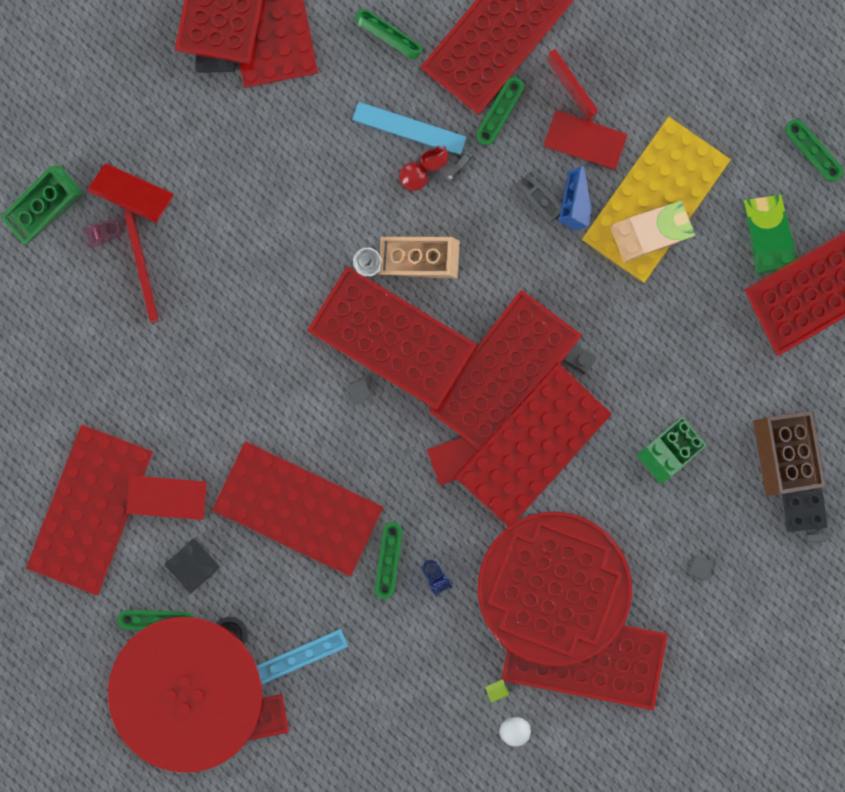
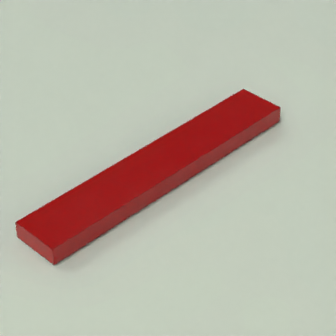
(141, 266)

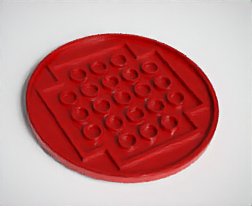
(554, 589)
(185, 694)

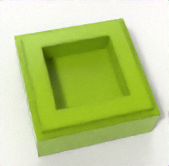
(497, 690)

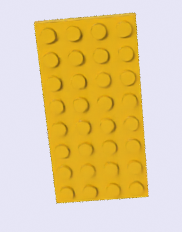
(669, 170)

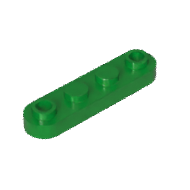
(388, 33)
(500, 111)
(814, 150)
(388, 560)
(142, 618)

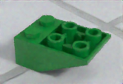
(671, 450)

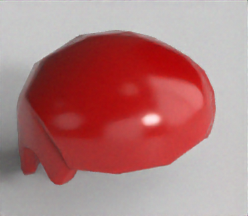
(434, 159)
(413, 176)

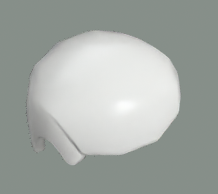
(362, 257)
(515, 731)

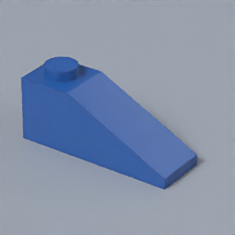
(576, 201)

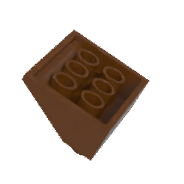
(788, 453)

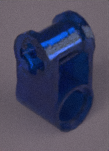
(436, 578)

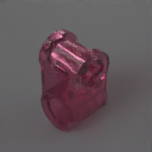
(99, 234)

